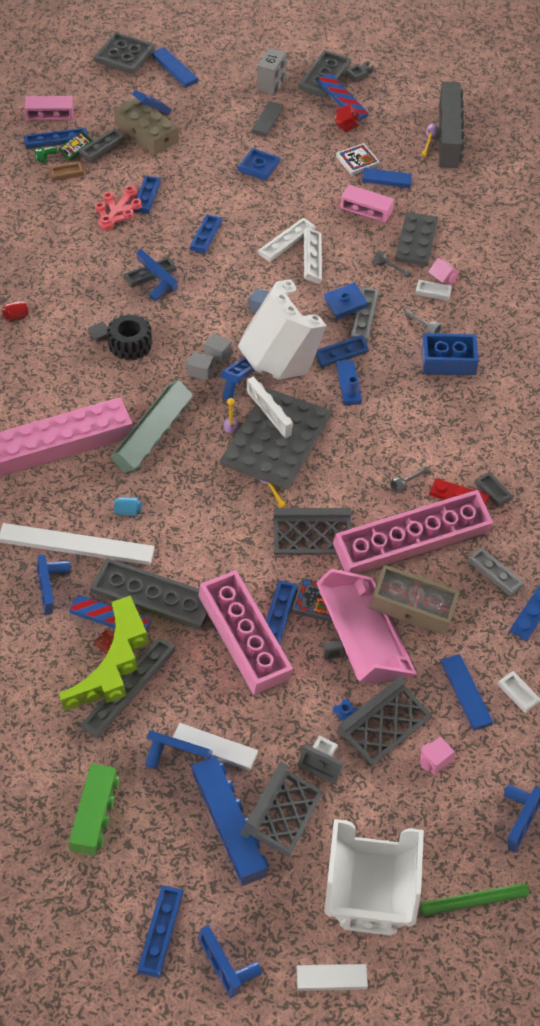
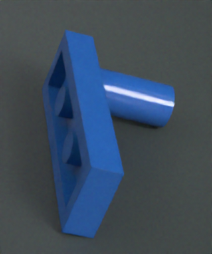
(166, 279)
(234, 374)
(348, 382)
(43, 572)
(158, 742)
(532, 804)
(229, 978)

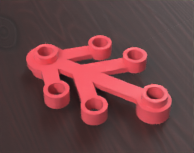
(106, 221)

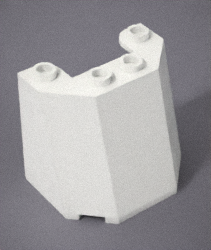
(280, 337)
(373, 881)

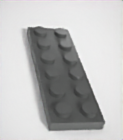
(150, 593)

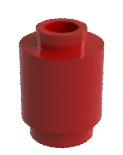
(15, 311)

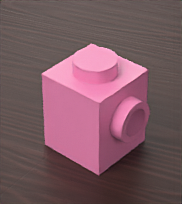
(444, 271)
(436, 755)

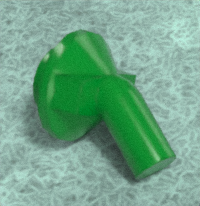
(41, 153)

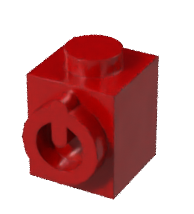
(347, 118)

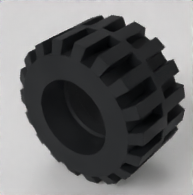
(133, 346)

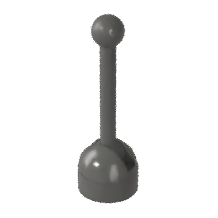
(380, 259)
(401, 483)

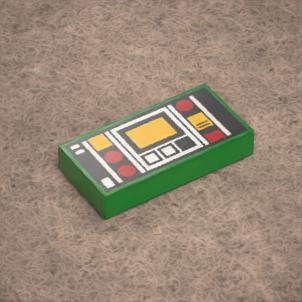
(72, 147)

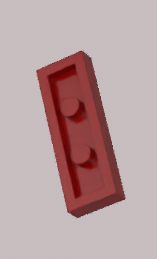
(445, 490)

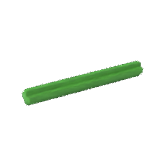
(474, 899)

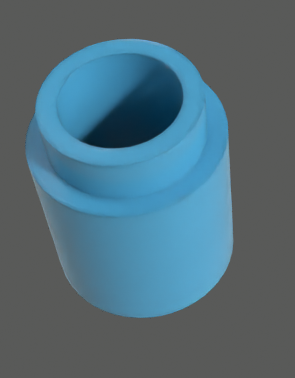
(127, 506)

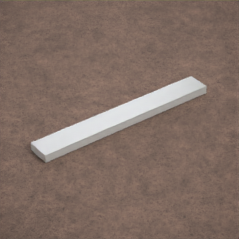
(76, 544)

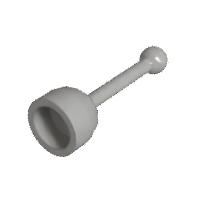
(432, 327)

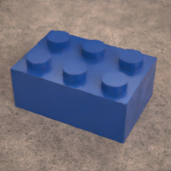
(449, 354)

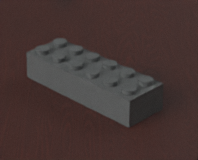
(450, 125)

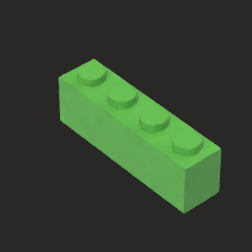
(93, 810)

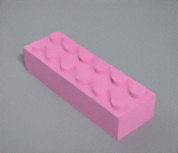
(245, 632)

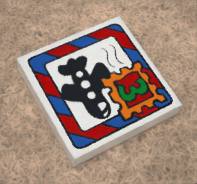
(357, 159)

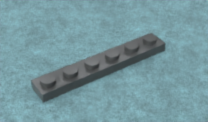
(147, 667)

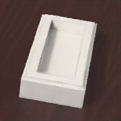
(433, 290)
(519, 692)

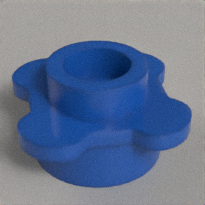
(342, 715)

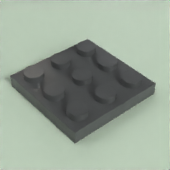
(124, 53)

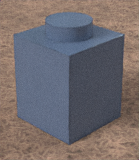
(257, 299)

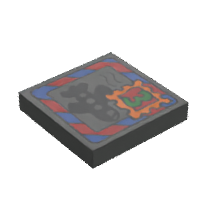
(310, 602)

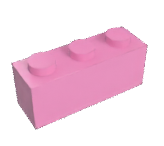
(49, 107)
(367, 203)

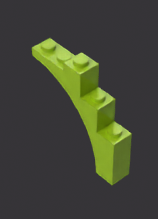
(119, 661)

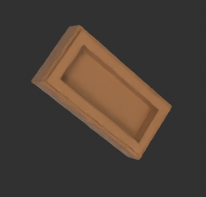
(66, 171)

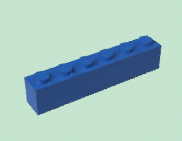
(229, 820)

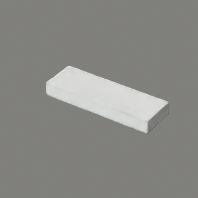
(331, 977)

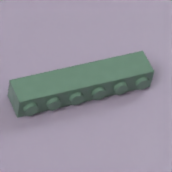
(151, 427)

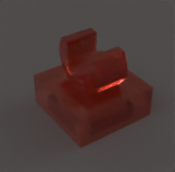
(104, 641)

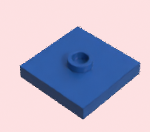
(259, 164)
(345, 300)

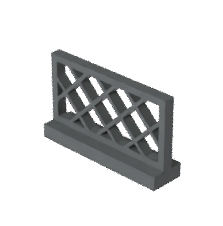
(308, 516)
(369, 712)
(265, 804)

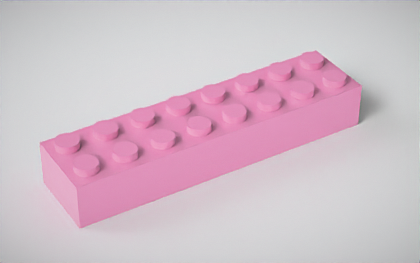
(63, 435)
(412, 533)

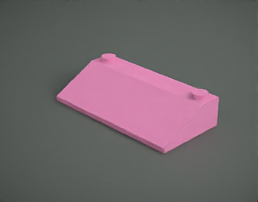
(365, 633)

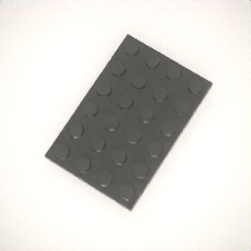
(263, 450)

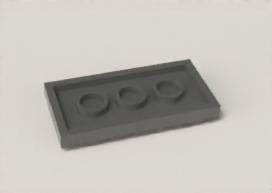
(326, 63)
(416, 239)

